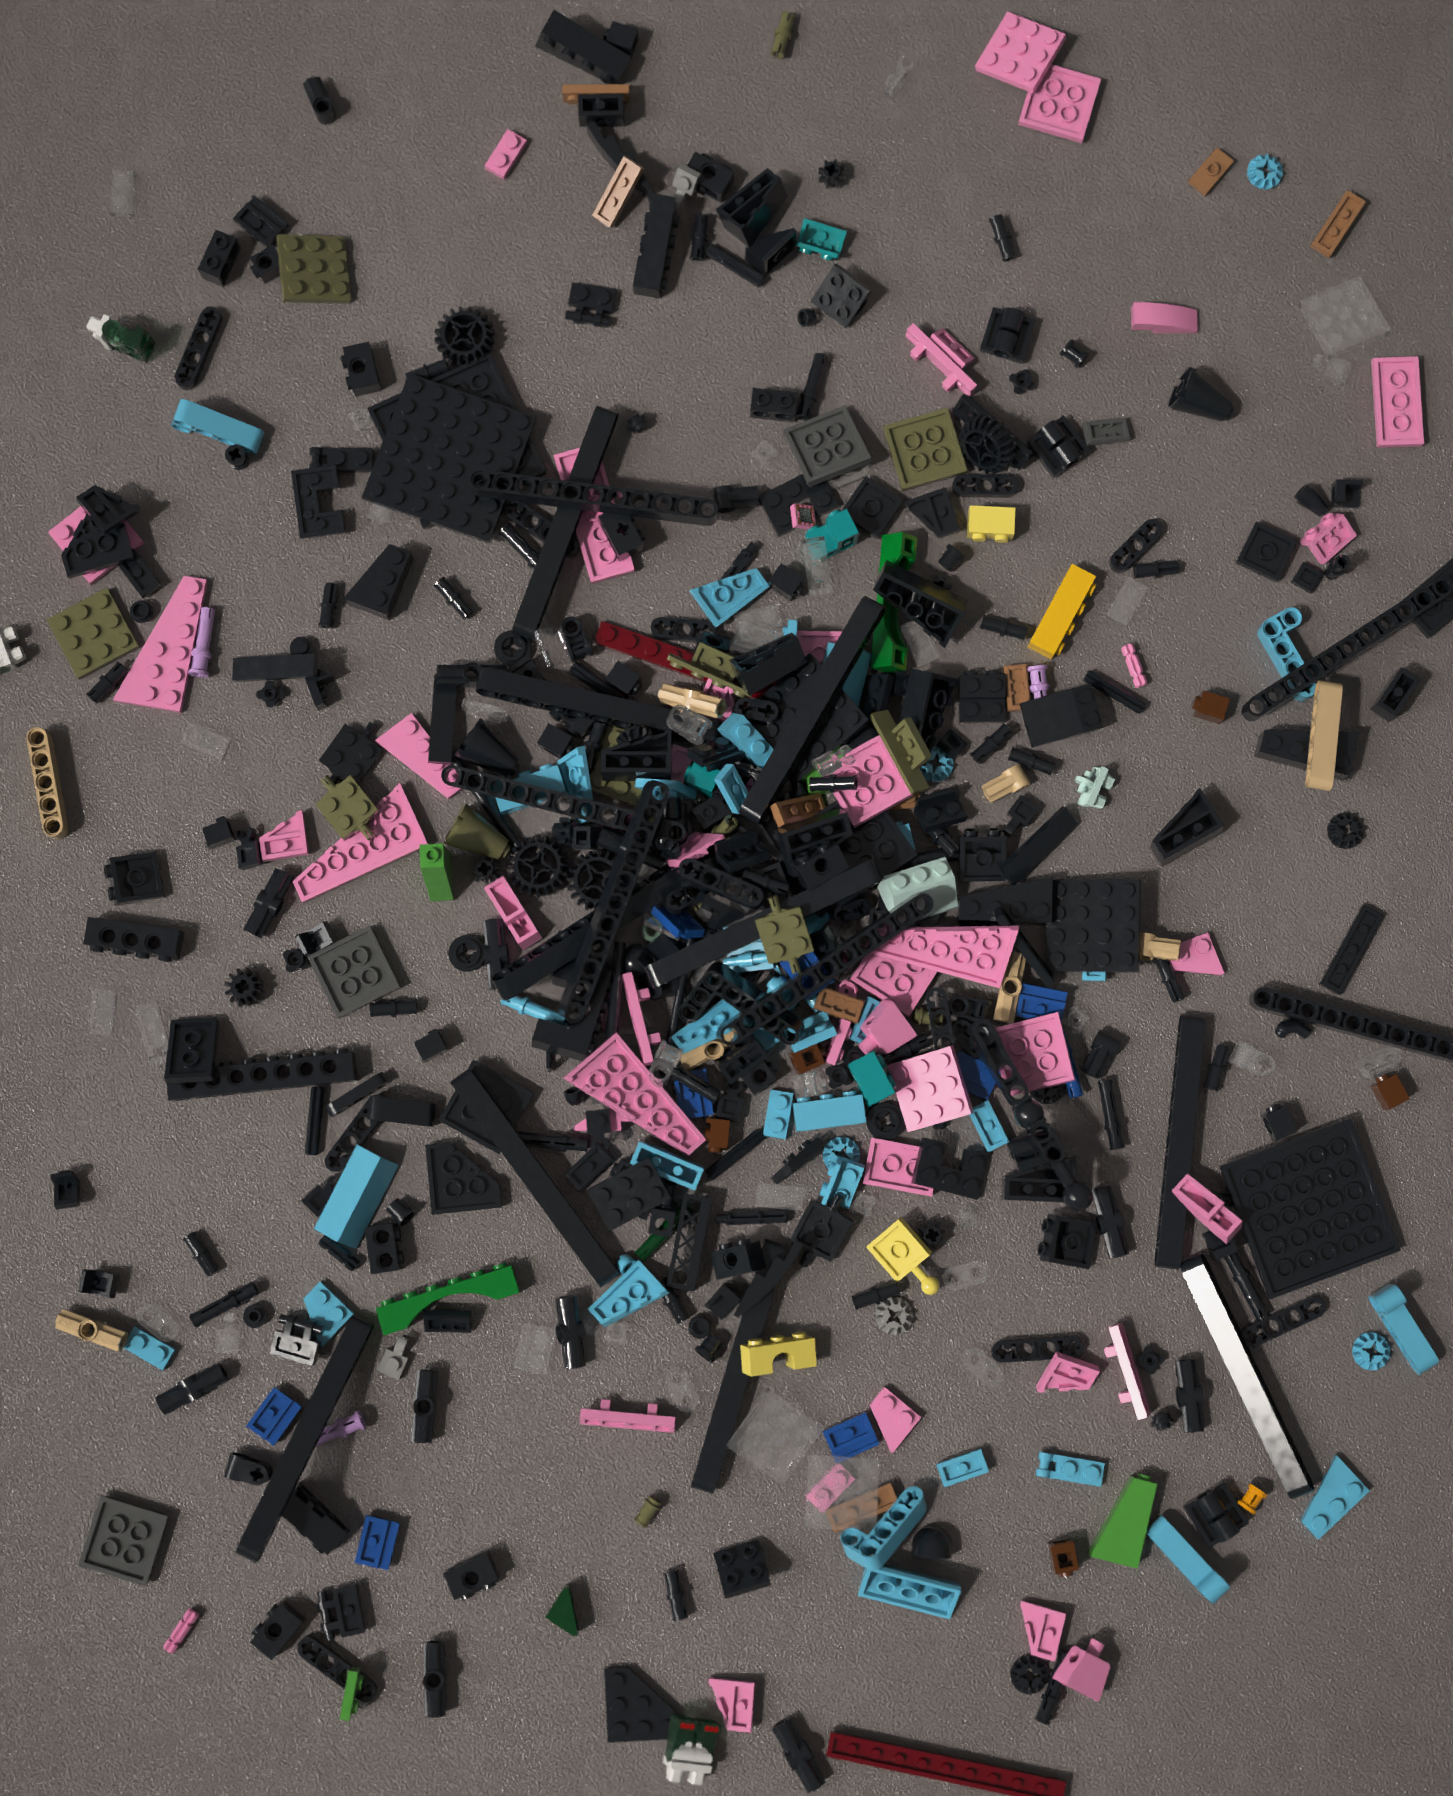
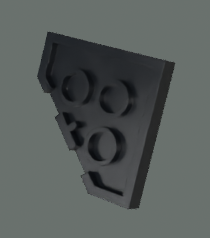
(93, 550)
(458, 1182)
(634, 1708)

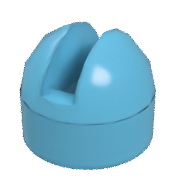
(624, 1263)

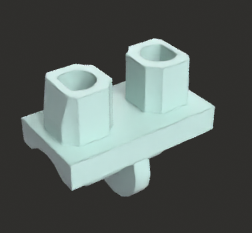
(1090, 786)

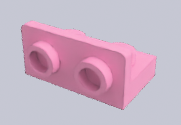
(1328, 536)

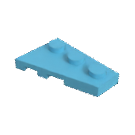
(728, 595)
(576, 778)
(705, 1027)
(628, 1294)
(1334, 1498)

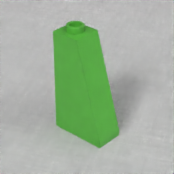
(437, 871)
(1126, 1525)

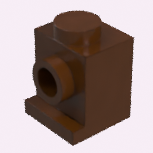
(802, 1066)
(717, 1134)
(1063, 1547)

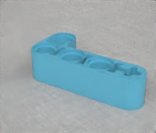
(216, 426)
(1281, 638)
(1391, 1309)
(909, 1508)
(1187, 1560)

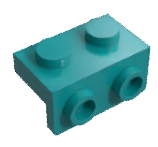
(821, 239)

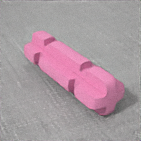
(1134, 665)
(181, 1630)

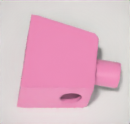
(885, 1029)
(1084, 1670)

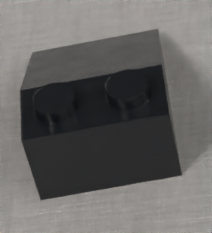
(1061, 715)

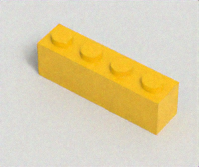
(1061, 612)

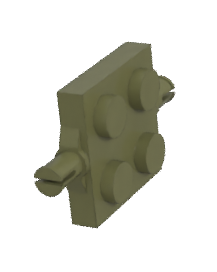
(347, 807)
(784, 934)

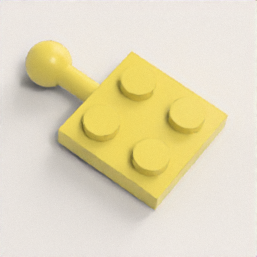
(902, 1251)

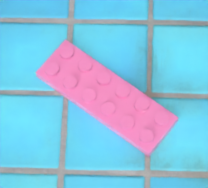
(595, 547)

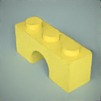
(758, 1355)

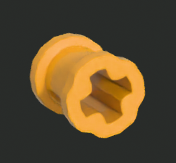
(1252, 1499)

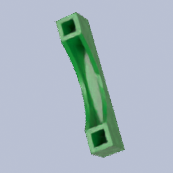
(888, 647)
(400, 1314)

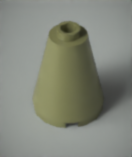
(476, 835)

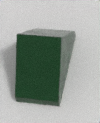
(563, 1612)

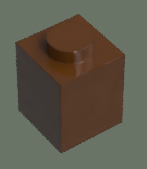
(1210, 707)
(1389, 1091)

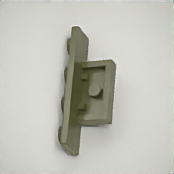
(712, 664)
(904, 747)

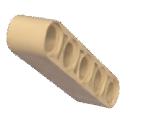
(1324, 735)
(40, 774)

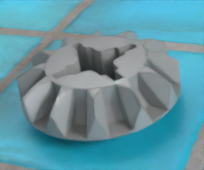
(905, 1317)

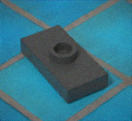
(1106, 431)

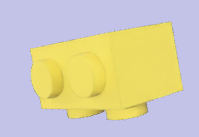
(991, 523)

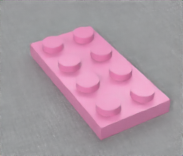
(1397, 402)

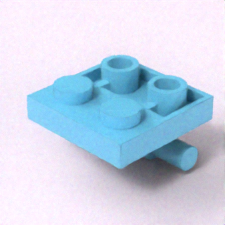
(748, 958)

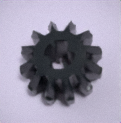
(248, 994)

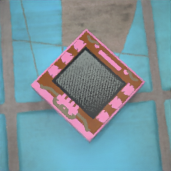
(802, 516)

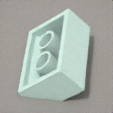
(930, 878)

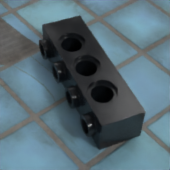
(99, 928)

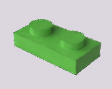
(350, 1703)

